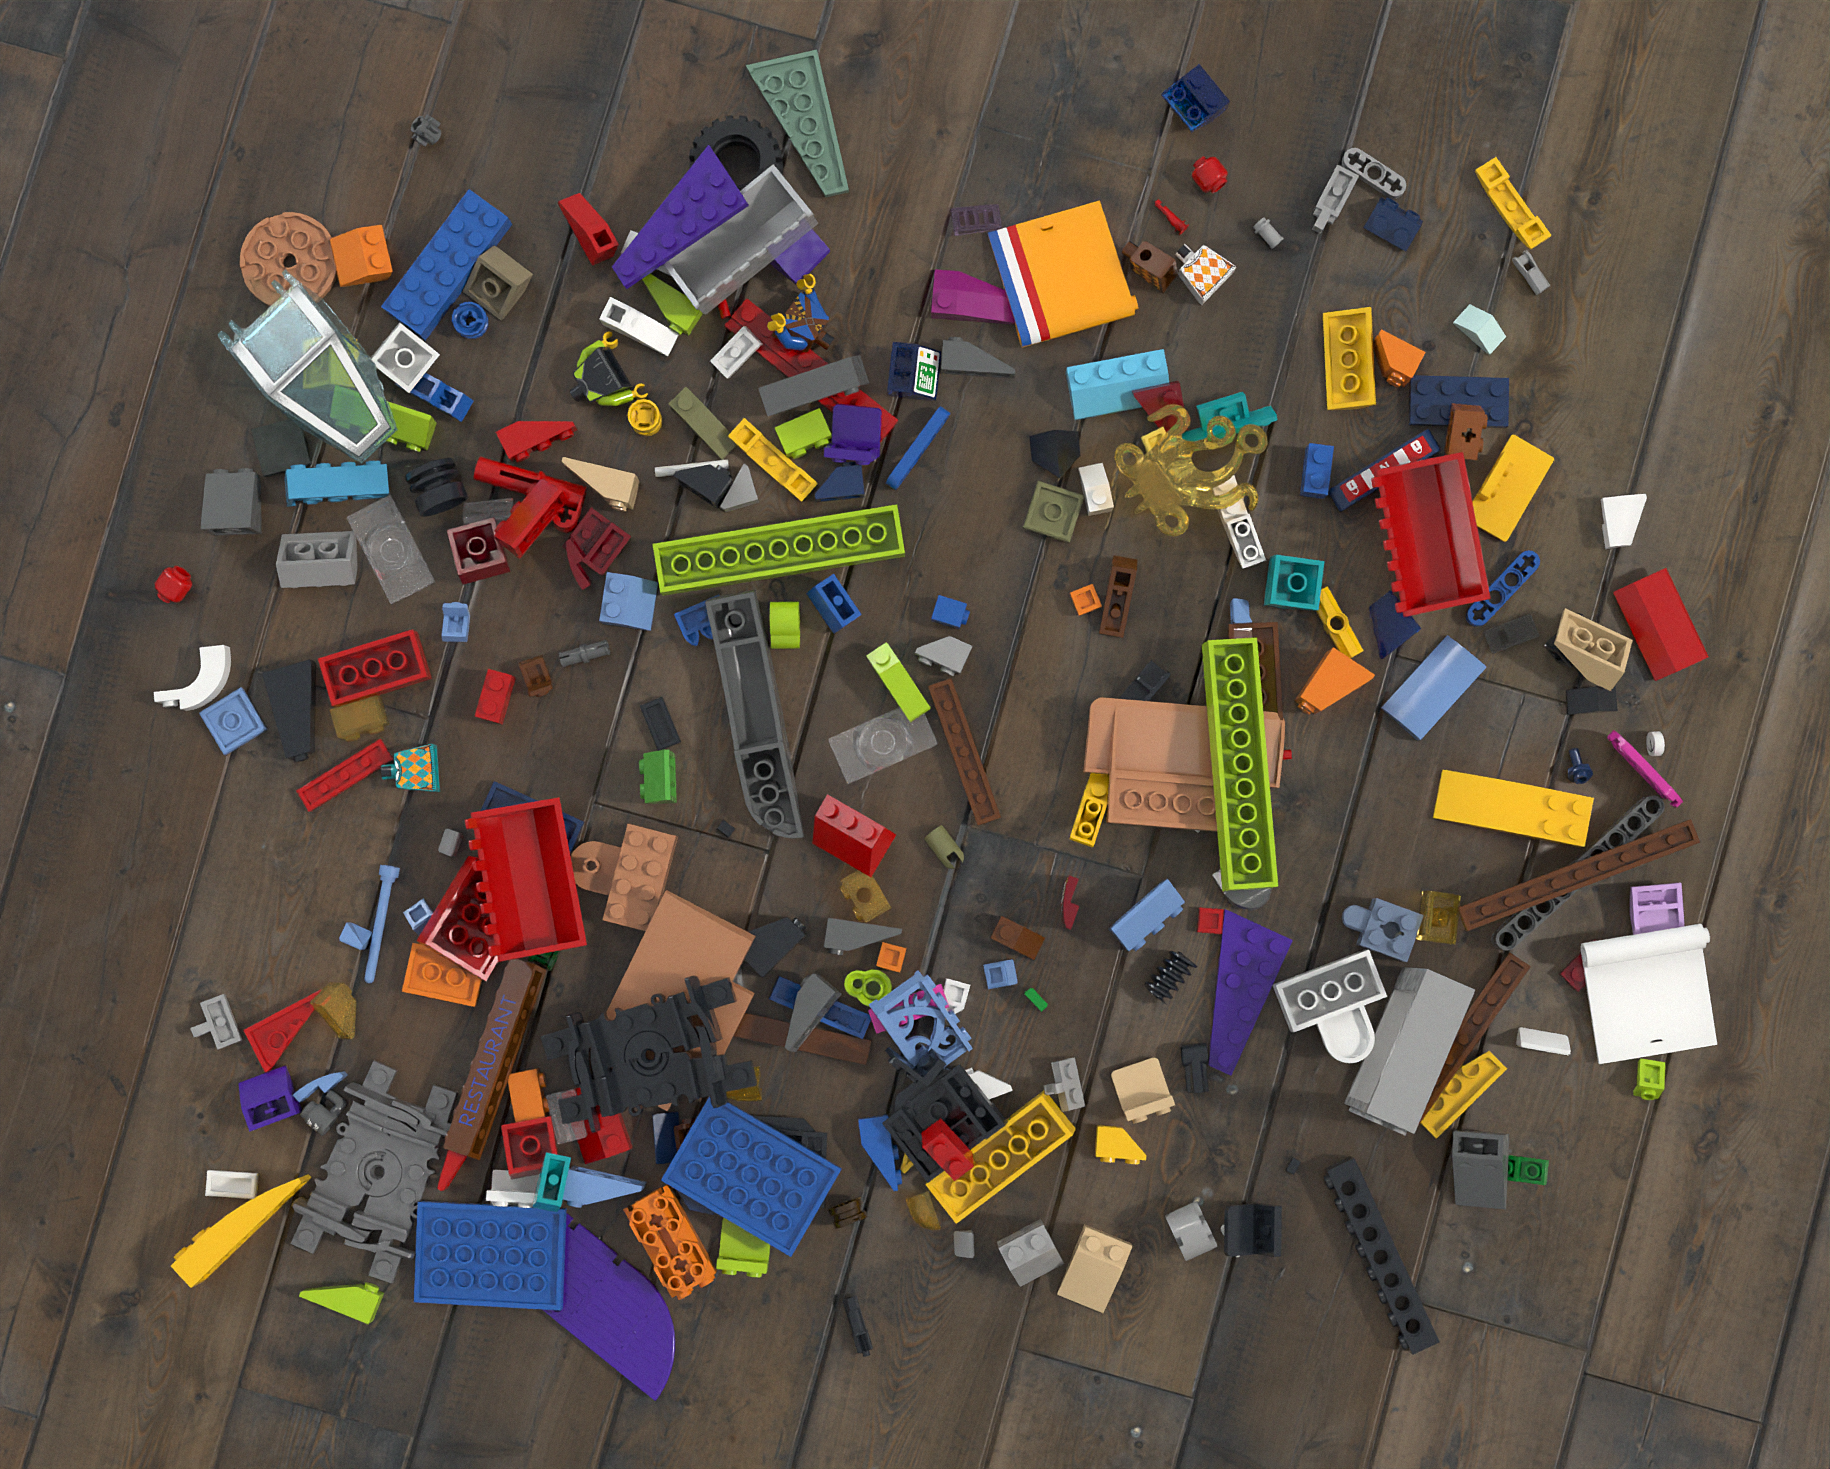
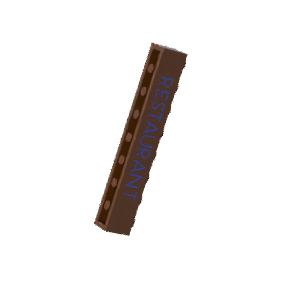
(494, 1058)

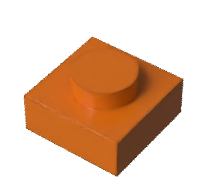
(1085, 600)
(891, 957)

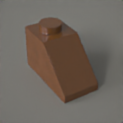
(1017, 937)

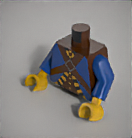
(803, 321)

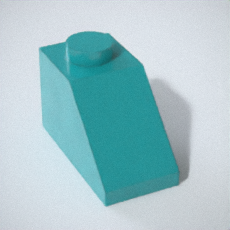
(551, 1182)

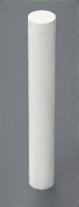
(670, 470)

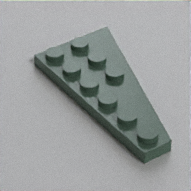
(801, 104)

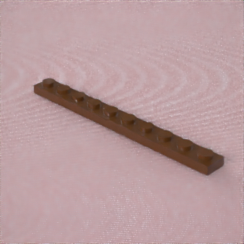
(1578, 875)

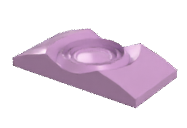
(1656, 907)

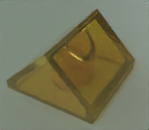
(1439, 917)

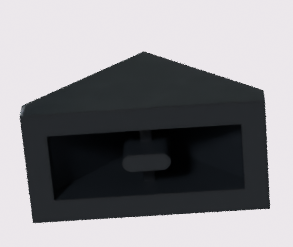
(1591, 700)

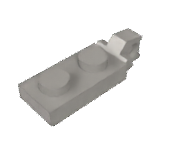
(1334, 197)

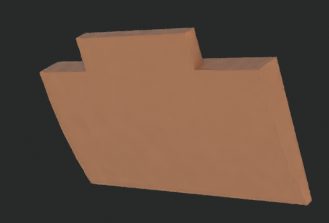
(683, 944)

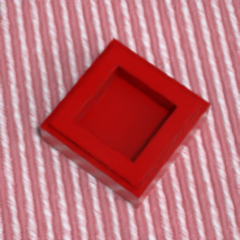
(1210, 920)

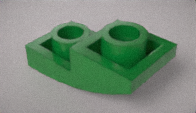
(1527, 1170)

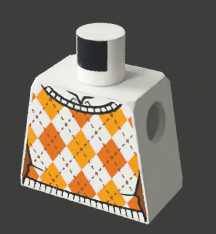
(1203, 271)

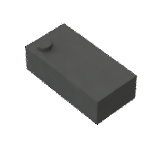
(814, 385)

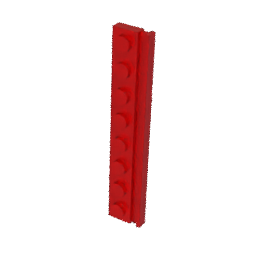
(795, 362)

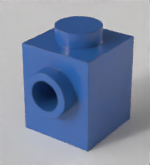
(950, 612)

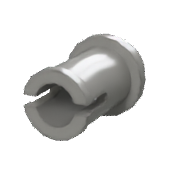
(1267, 232)

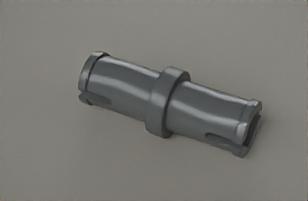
(584, 653)

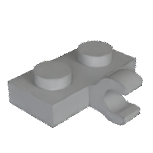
(219, 1022)
(1066, 1085)

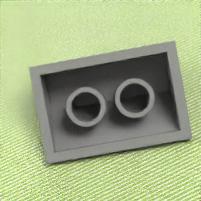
(317, 559)

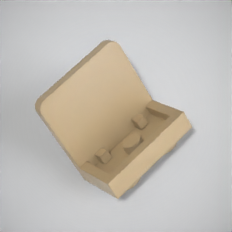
(1142, 1090)

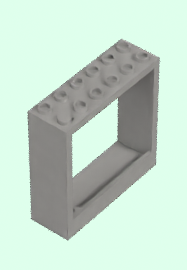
(1409, 1049)

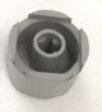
(1191, 1231)

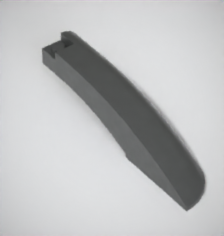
(755, 712)

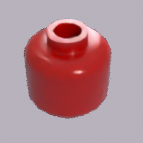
(1209, 174)
(173, 584)

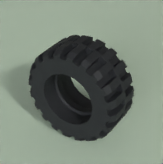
(743, 133)

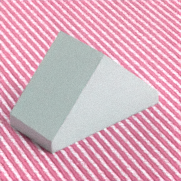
(1480, 328)

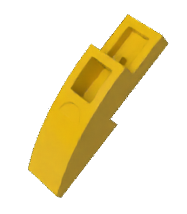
(1091, 810)

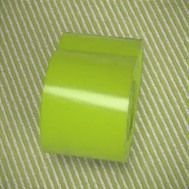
(785, 625)
(868, 985)

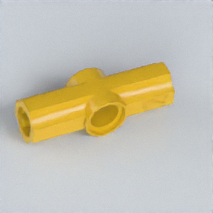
(1344, 638)

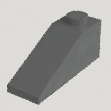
(966, 359)
(850, 935)
(810, 1007)

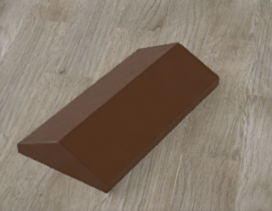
(1269, 660)

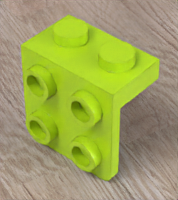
(742, 1251)

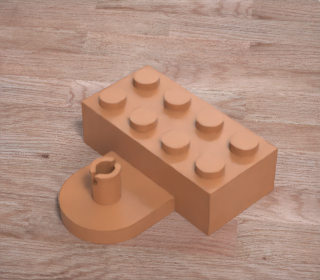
(628, 874)

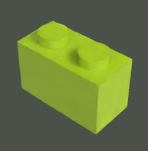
(804, 433)

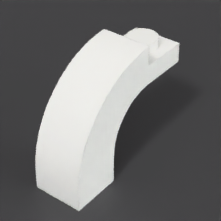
(209, 683)

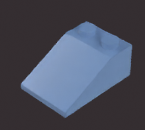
(592, 1186)

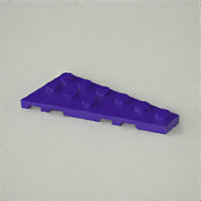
(691, 211)
(1245, 975)

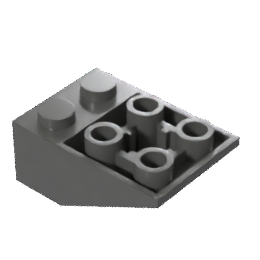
(1480, 1168)

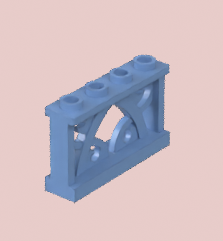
(891, 1018)

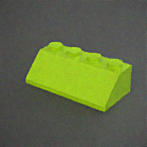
(413, 428)

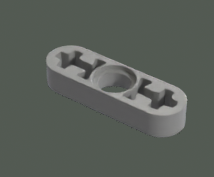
(1393, 176)

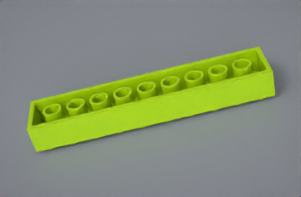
(778, 550)
(1239, 764)

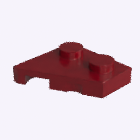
(1158, 396)

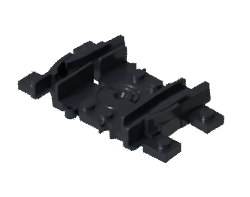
(634, 1077)

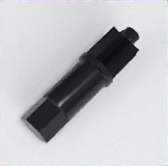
(858, 1327)

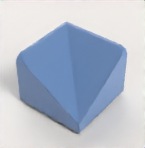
(1239, 611)
(355, 936)

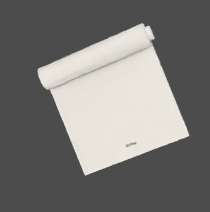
(1647, 992)

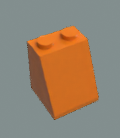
(1331, 681)

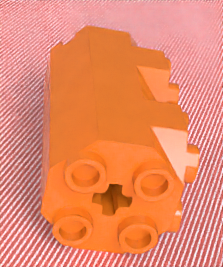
(670, 1242)

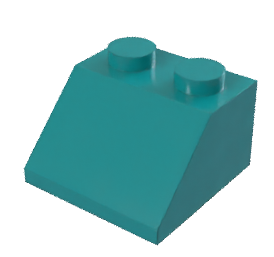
(1294, 583)

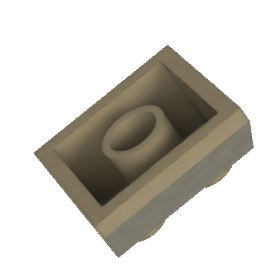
(497, 282)

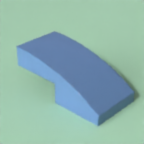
(325, 1083)

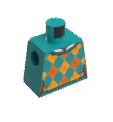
(415, 769)

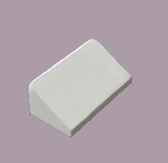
(1543, 1041)

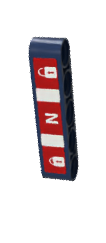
(1360, 485)

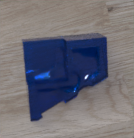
(1389, 626)

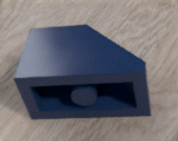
(842, 484)

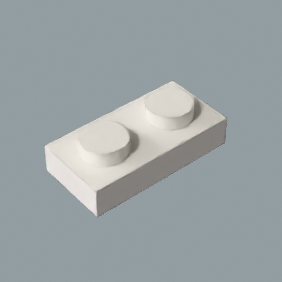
(736, 352)

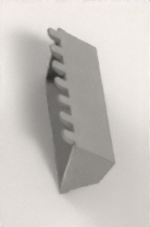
(744, 243)

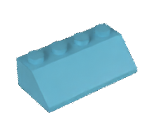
(1108, 384)

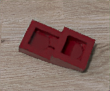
(576, 555)

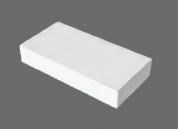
(232, 1184)

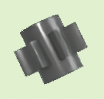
(426, 130)

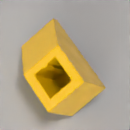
(1115, 1143)

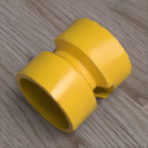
(645, 417)

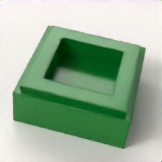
(1036, 999)

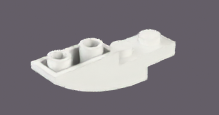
(1240, 528)

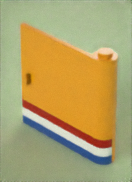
(1061, 275)

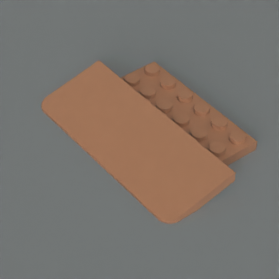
(1162, 761)

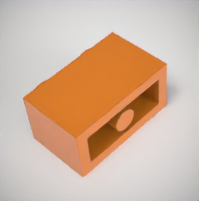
(528, 1095)

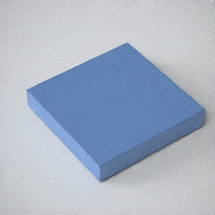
(233, 721)

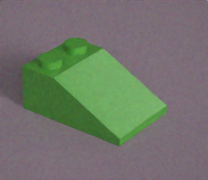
(659, 777)

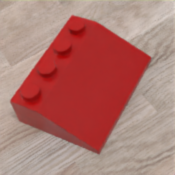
(458, 925)

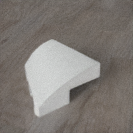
(1621, 519)

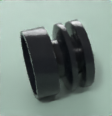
(438, 491)

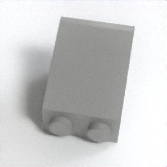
(1029, 1253)

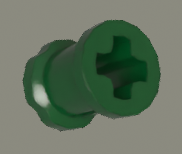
(546, 959)

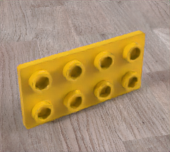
(1510, 487)

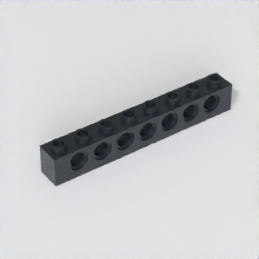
(1424, 1334)

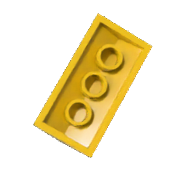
(1349, 359)

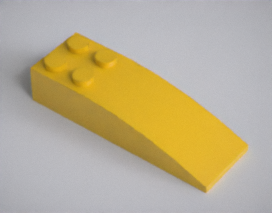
(1513, 808)
(1004, 1156)
(220, 1241)

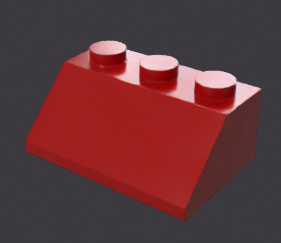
(530, 517)
(850, 836)
(606, 1142)

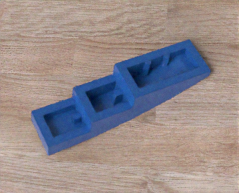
(839, 1015)

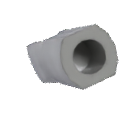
(1533, 276)

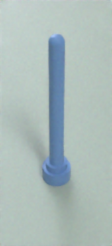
(388, 875)

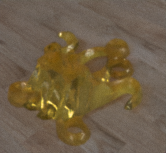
(1171, 480)

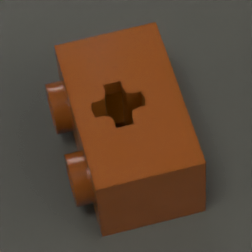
(1461, 418)

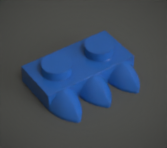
(693, 620)

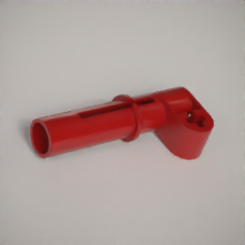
(520, 480)

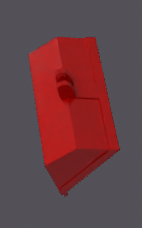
(1431, 534)
(526, 879)

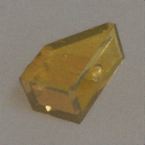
(337, 1008)

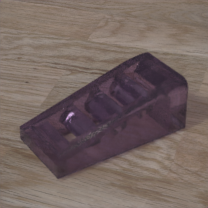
(966, 211)

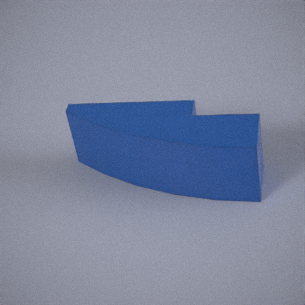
(441, 397)

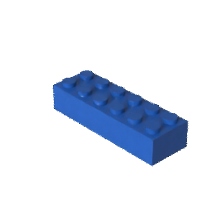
(446, 265)

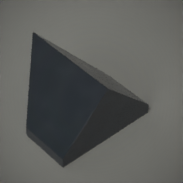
(1055, 450)

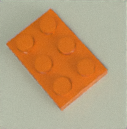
(439, 978)

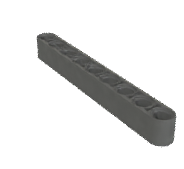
(1600, 844)

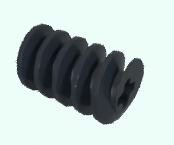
(1169, 976)

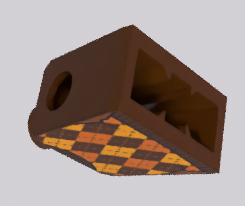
(1151, 264)

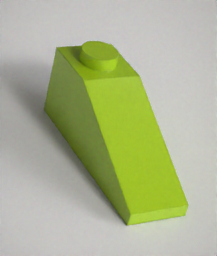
(673, 305)
(898, 682)
(353, 1300)

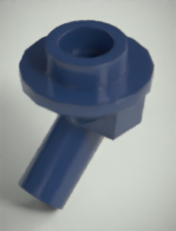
(1580, 772)

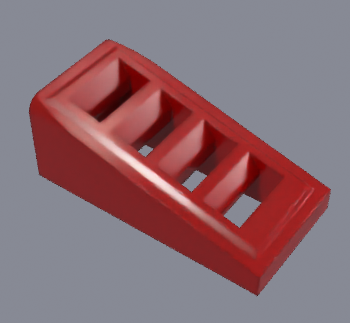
(451, 1167)

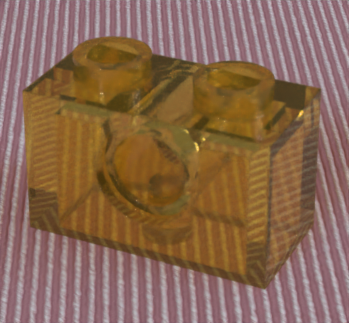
(875, 906)

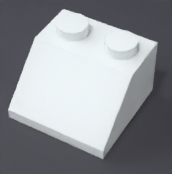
(404, 357)

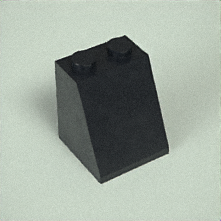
(774, 943)

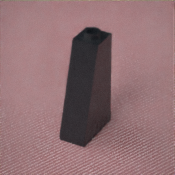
(294, 706)

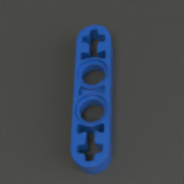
(918, 448)
(1504, 590)

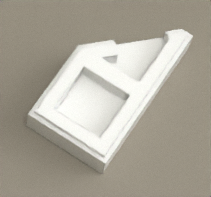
(956, 994)

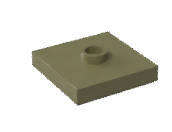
(1053, 511)

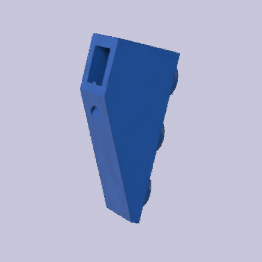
(879, 1146)

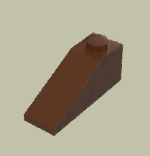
(1118, 596)

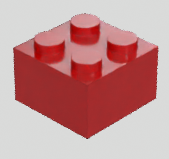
(527, 1145)

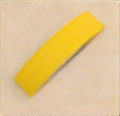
(1510, 204)
(772, 460)

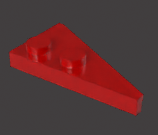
(275, 1033)

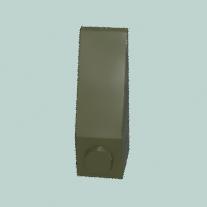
(702, 422)

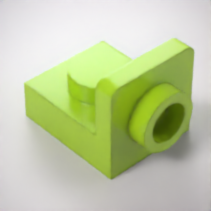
(1650, 1079)

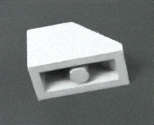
(1096, 489)
(988, 1084)

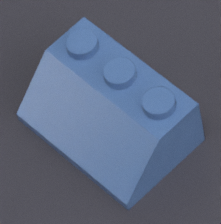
(1147, 916)

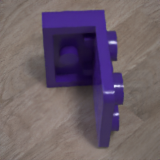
(855, 434)

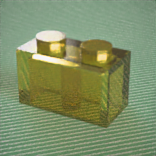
(359, 717)

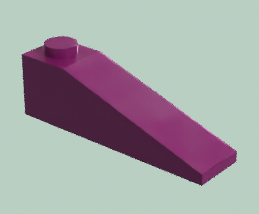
(968, 299)

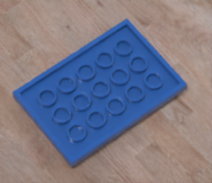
(751, 1175)
(489, 1255)

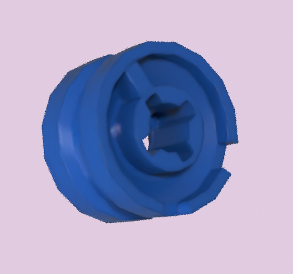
(474, 329)

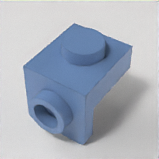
(455, 622)

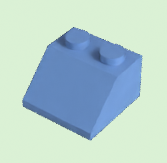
(628, 601)

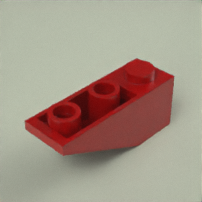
(589, 228)
(528, 436)

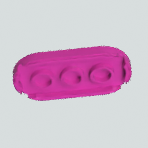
(1644, 769)

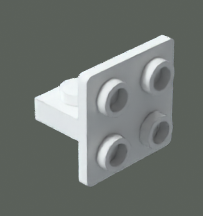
(514, 1192)

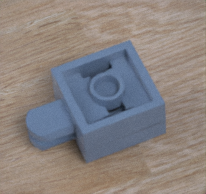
(1384, 928)

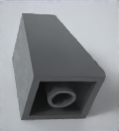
(232, 503)

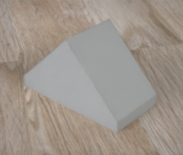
(741, 492)

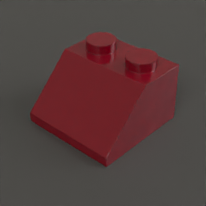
(477, 551)

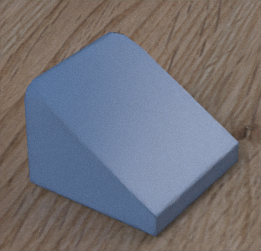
(418, 915)
(1000, 974)

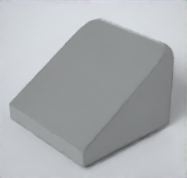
(450, 842)
(964, 1243)

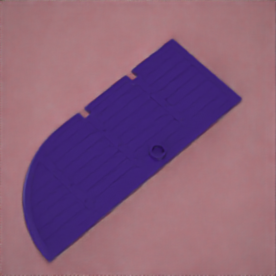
(616, 1312)

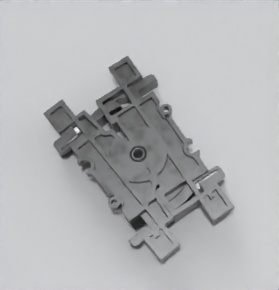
(370, 1142)

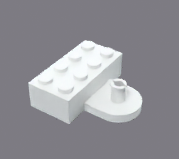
(1335, 1002)

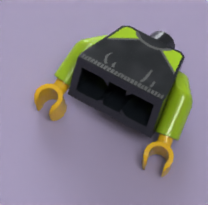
(602, 377)

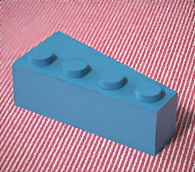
(336, 483)

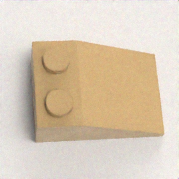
(612, 485)
(1593, 649)
(1094, 1268)

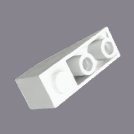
(638, 326)

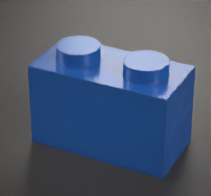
(1316, 471)
(833, 603)

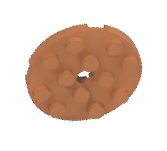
(284, 236)

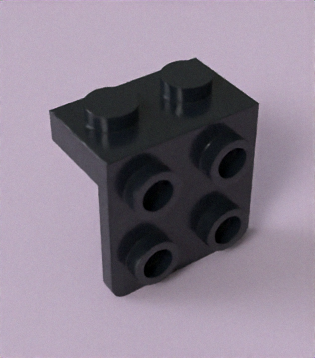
(1253, 1230)

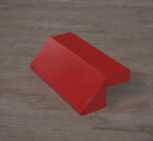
(1660, 624)

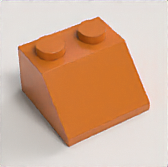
(361, 256)
(1396, 358)

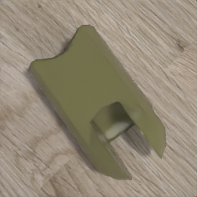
(943, 845)

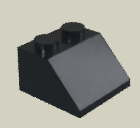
(706, 482)

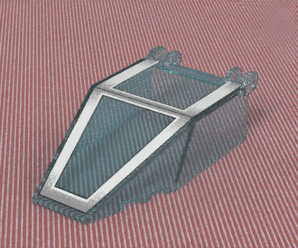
(314, 371)

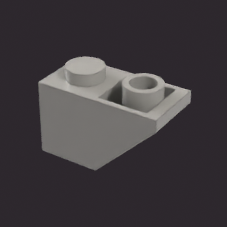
(947, 653)

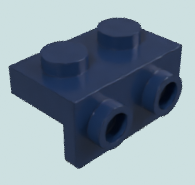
(1394, 223)

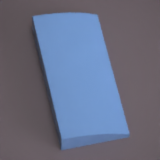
(1433, 687)

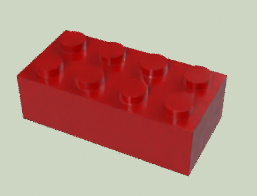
(374, 668)

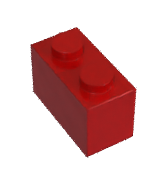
(495, 696)
(947, 1149)

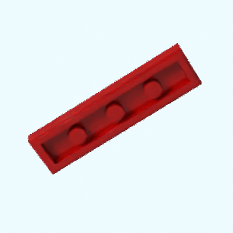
(345, 775)

